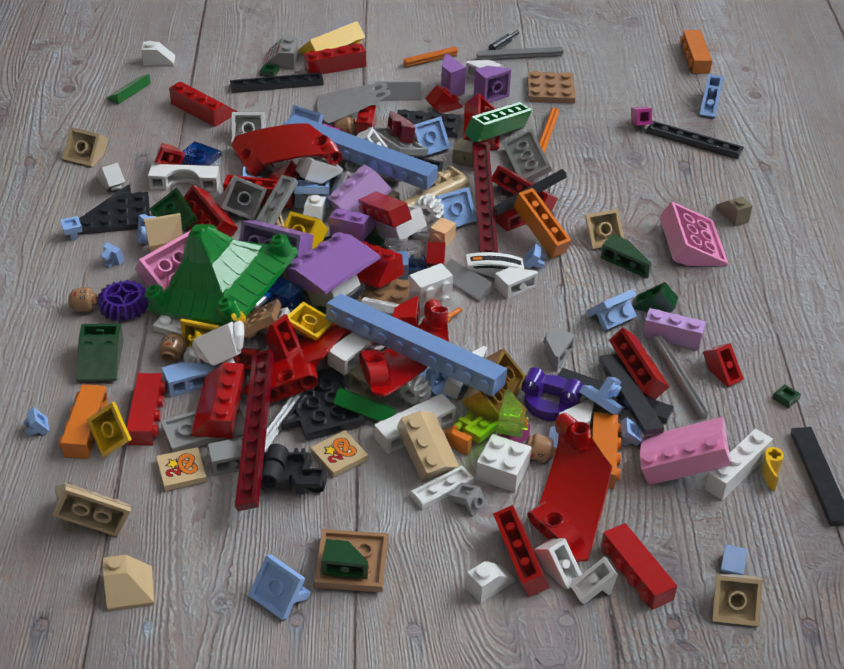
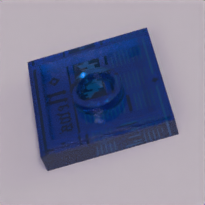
(200, 154)

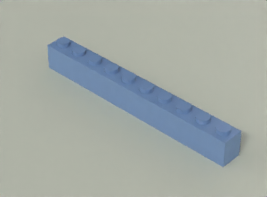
(376, 156)
(417, 344)

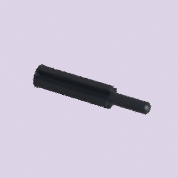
(503, 41)

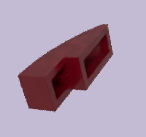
(400, 127)

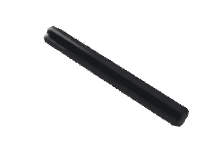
(538, 187)

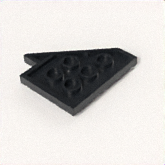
(116, 213)
(316, 408)

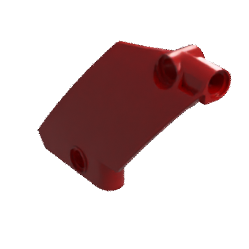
(283, 143)
(391, 370)
(298, 371)
(574, 489)

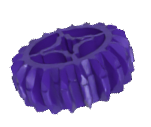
(122, 300)

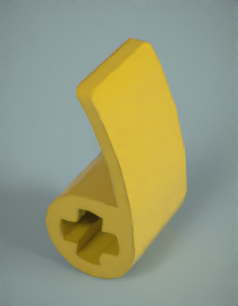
(771, 466)

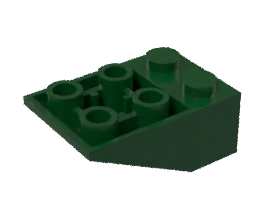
(99, 352)

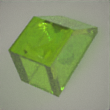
(512, 416)

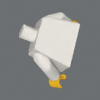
(222, 343)

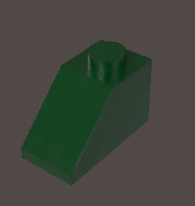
(658, 298)
(343, 560)

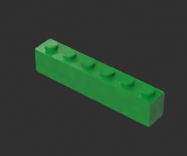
(497, 122)

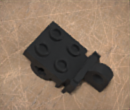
(288, 468)

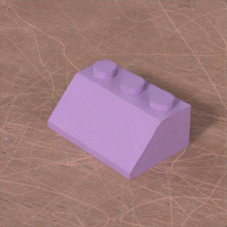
(360, 184)
(674, 328)

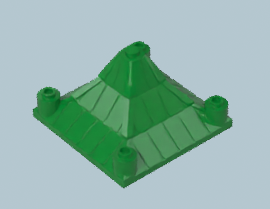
(220, 276)

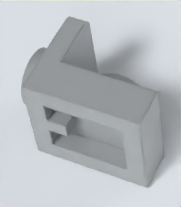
(468, 495)

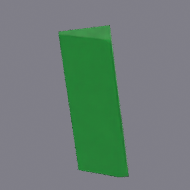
(130, 89)
(363, 405)

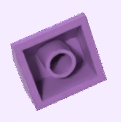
(453, 75)
(492, 82)
(351, 223)

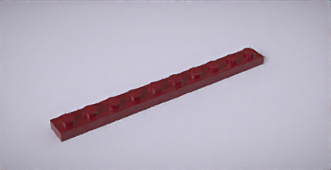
(484, 197)
(255, 431)

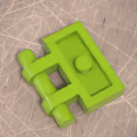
(476, 426)

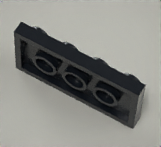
(450, 121)

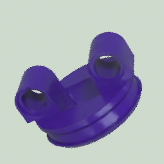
(537, 382)

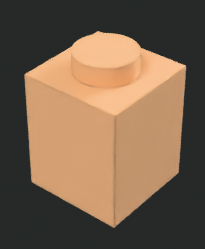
(443, 231)

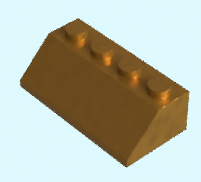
(490, 406)

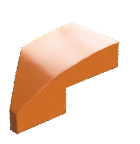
(458, 440)

